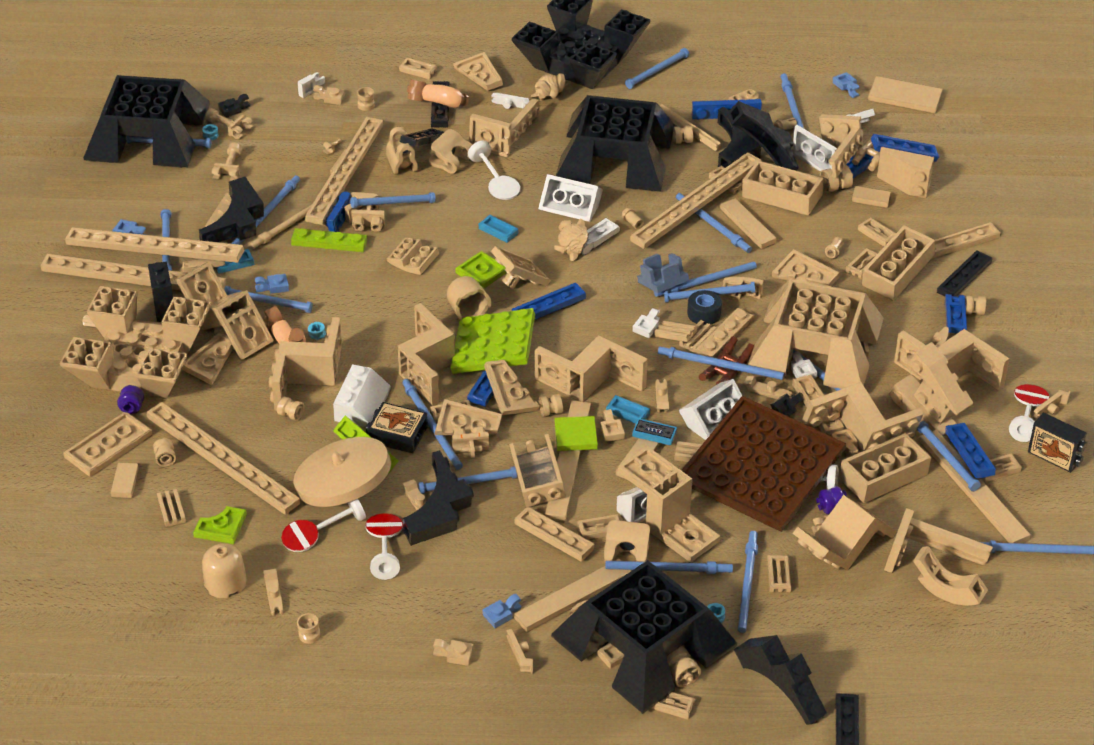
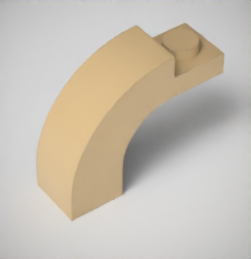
(946, 585)

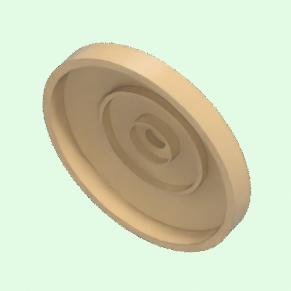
(342, 471)

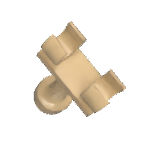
(235, 127)
(234, 150)

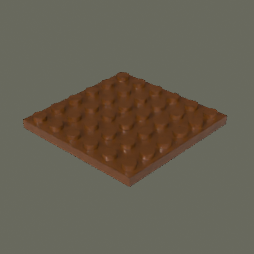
(762, 463)

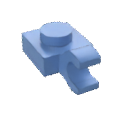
(846, 82)
(129, 227)
(274, 283)
(500, 612)

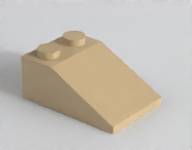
(906, 171)

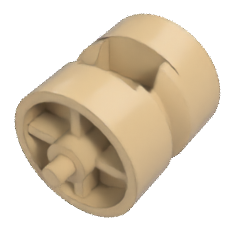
(844, 179)
(682, 667)

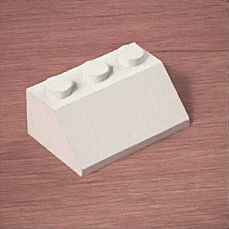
(812, 149)
(570, 198)
(360, 395)
(710, 408)
(632, 505)

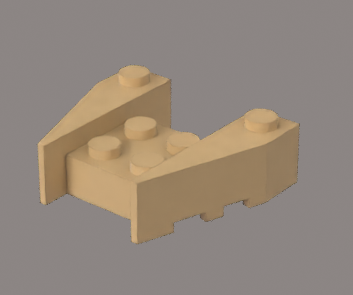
(936, 395)

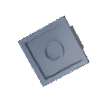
(662, 277)

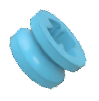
(210, 131)
(316, 326)
(719, 609)

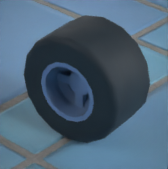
(704, 306)

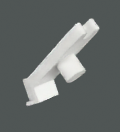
(509, 100)

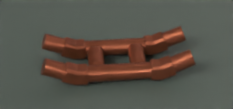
(726, 355)

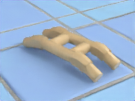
(866, 149)

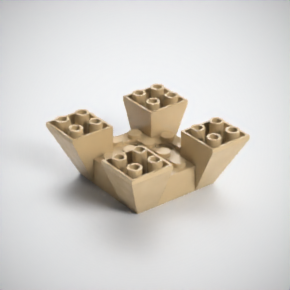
(821, 322)
(133, 350)

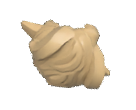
(550, 86)
(572, 238)

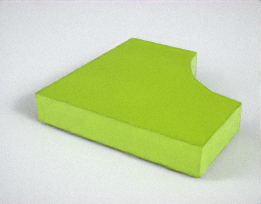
(221, 527)

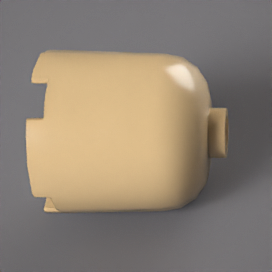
(467, 297)
(223, 570)

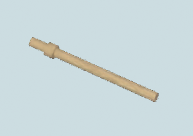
(265, 237)

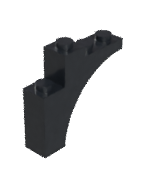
(761, 128)
(739, 144)
(239, 216)
(440, 512)
(786, 671)

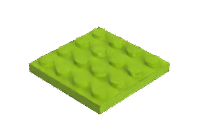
(493, 338)

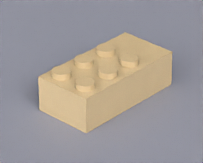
(782, 187)
(898, 262)
(884, 467)

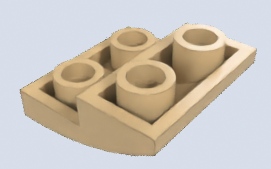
(412, 256)

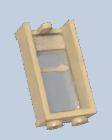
(538, 473)

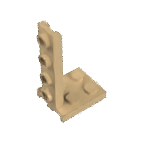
(499, 133)
(845, 135)
(936, 538)

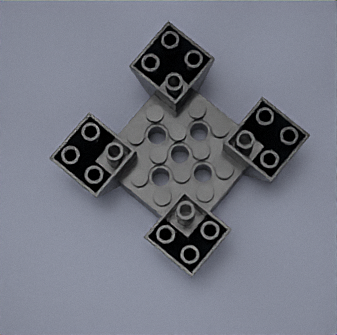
(577, 48)
(148, 110)
(618, 131)
(646, 621)

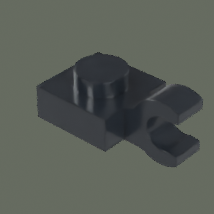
(231, 106)
(786, 404)

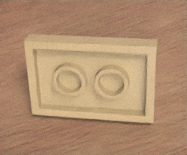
(519, 268)

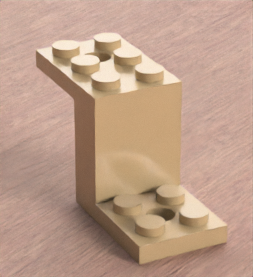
(231, 311)
(963, 353)
(426, 354)
(306, 363)
(590, 368)
(860, 416)
(669, 503)
(843, 534)

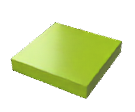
(481, 268)
(575, 433)

